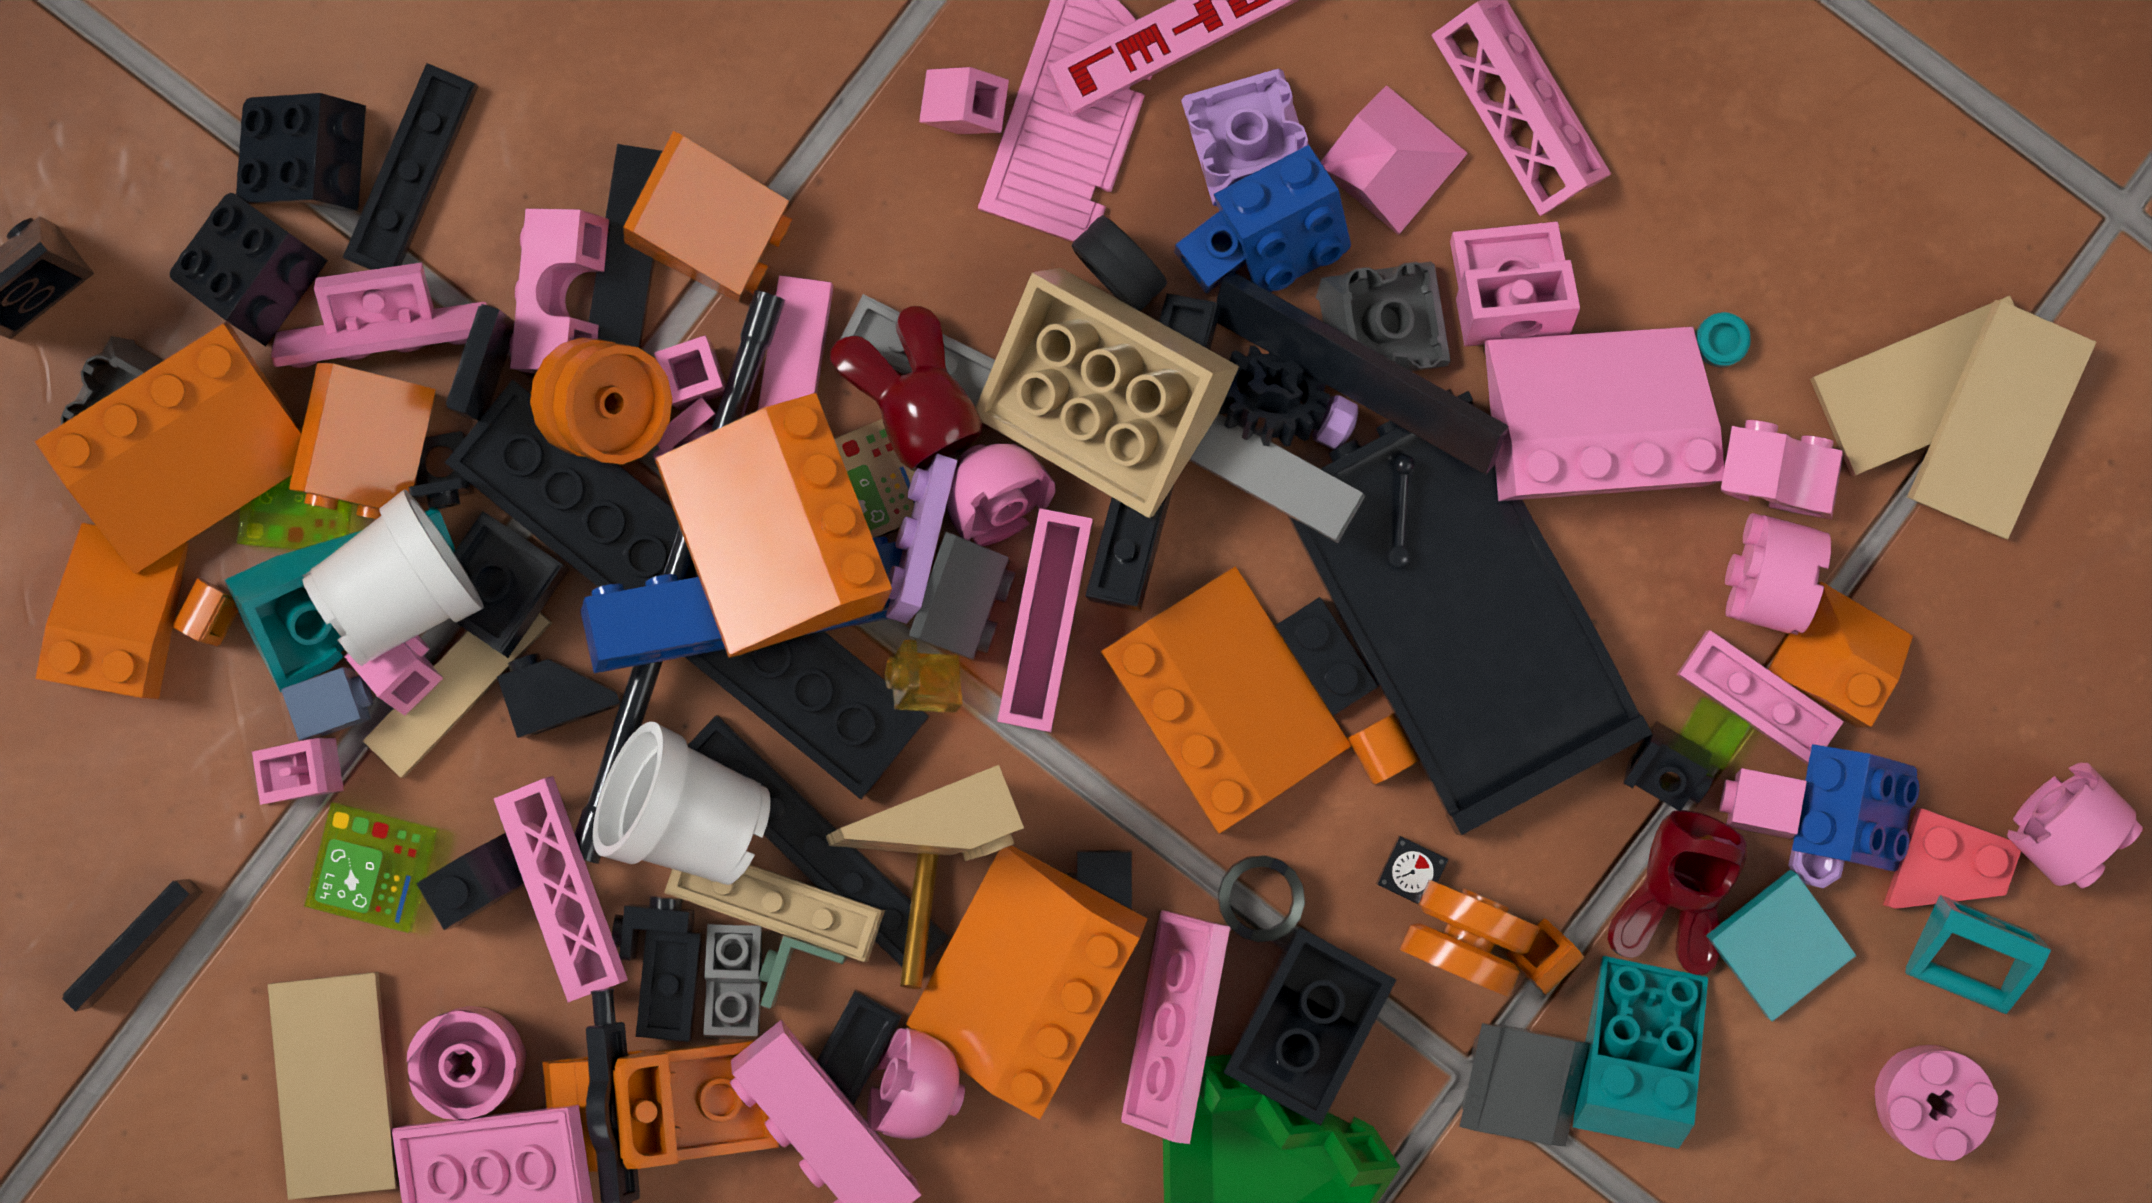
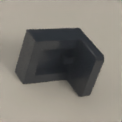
(661, 914)

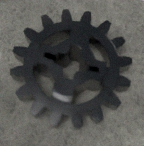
(1272, 398)

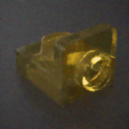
(924, 680)

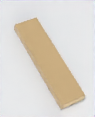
(467, 675)
(787, 908)

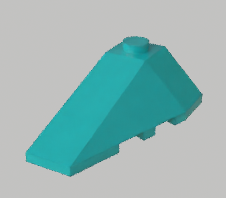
(283, 617)

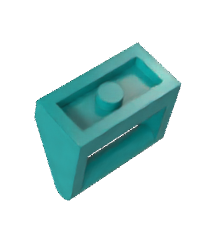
(1957, 918)

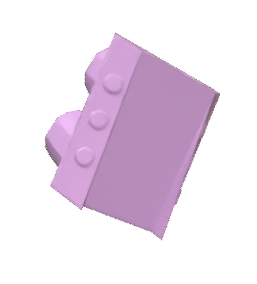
(1243, 127)

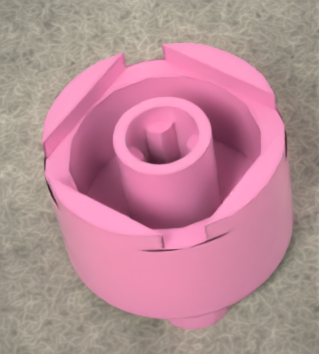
(1777, 574)
(2074, 827)
(435, 1063)
(1962, 1086)

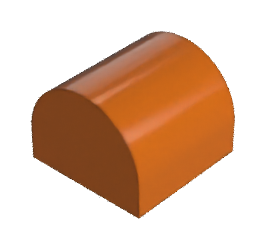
(206, 613)
(1383, 749)
(1548, 959)

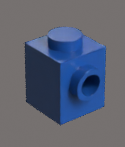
(1211, 252)

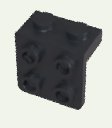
(301, 150)
(246, 268)

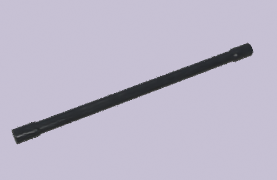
(754, 340)

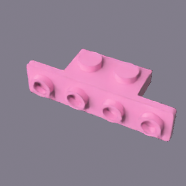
(371, 315)

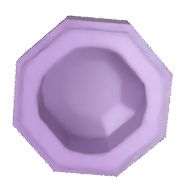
(1337, 422)
(1814, 869)

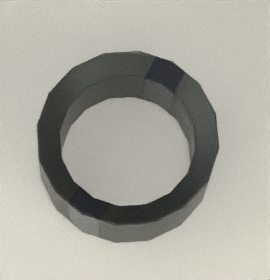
(1290, 919)

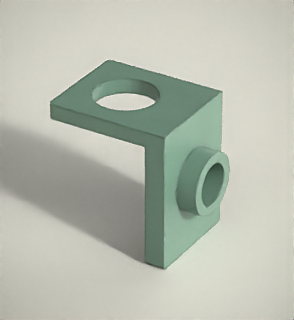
(776, 965)

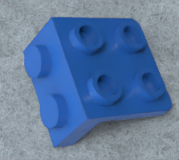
(1286, 219)
(1856, 807)

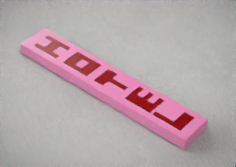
(1151, 46)

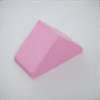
(297, 770)

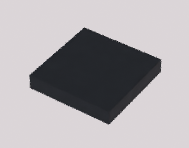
(481, 363)
(510, 579)

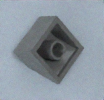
(961, 597)

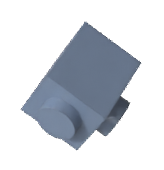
(328, 703)

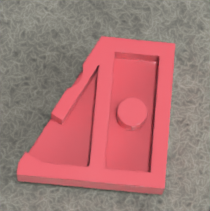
(1951, 862)

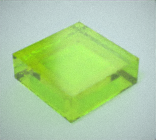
(1714, 730)

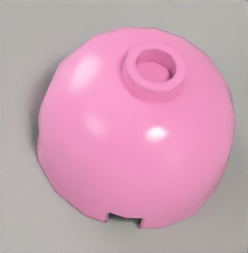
(994, 491)
(916, 1087)

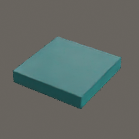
(1781, 945)

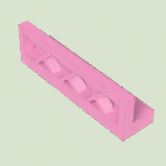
(1537, 98)
(560, 889)

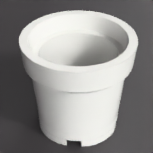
(391, 582)
(678, 808)

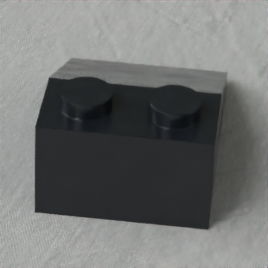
(36, 273)
(1309, 1025)

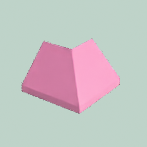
(1392, 159)

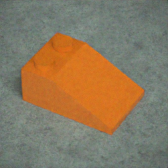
(110, 624)

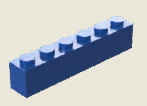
(670, 619)

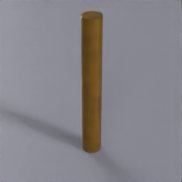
(919, 921)

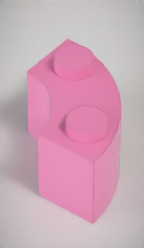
(1782, 470)

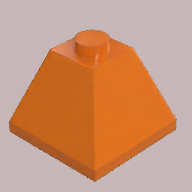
(1844, 659)

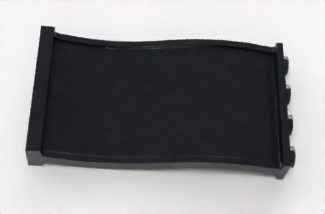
(1473, 634)

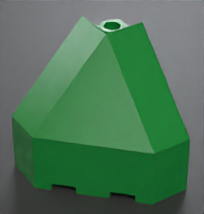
(1265, 1153)

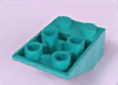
(1642, 1053)

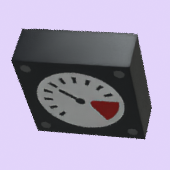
(1410, 869)

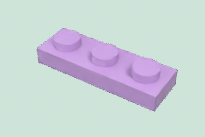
(919, 537)

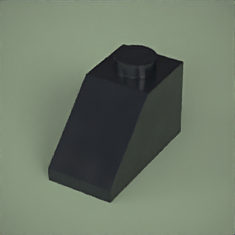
(551, 695)
(472, 882)

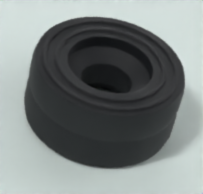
(1119, 263)

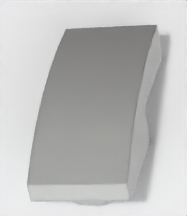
(733, 981)

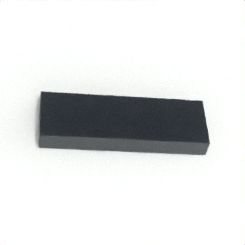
(131, 944)

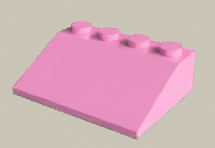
(1603, 414)

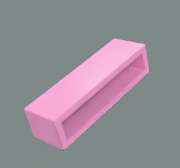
(1045, 620)
(819, 1121)

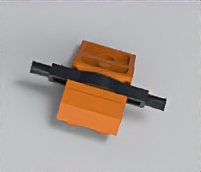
(651, 1103)

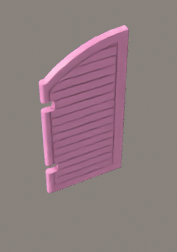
(1057, 159)

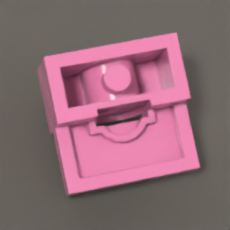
(1513, 283)

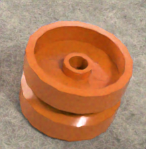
(601, 400)
(1469, 937)

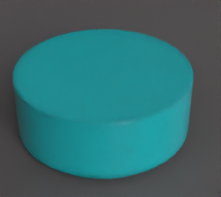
(1723, 339)

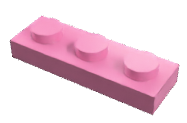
(1758, 696)

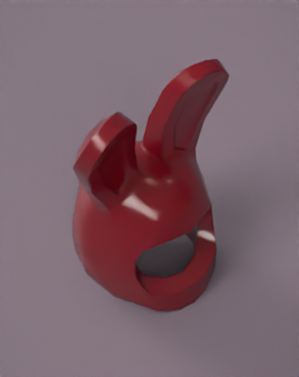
(920, 410)
(1688, 868)

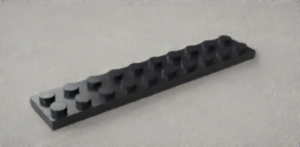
(624, 535)

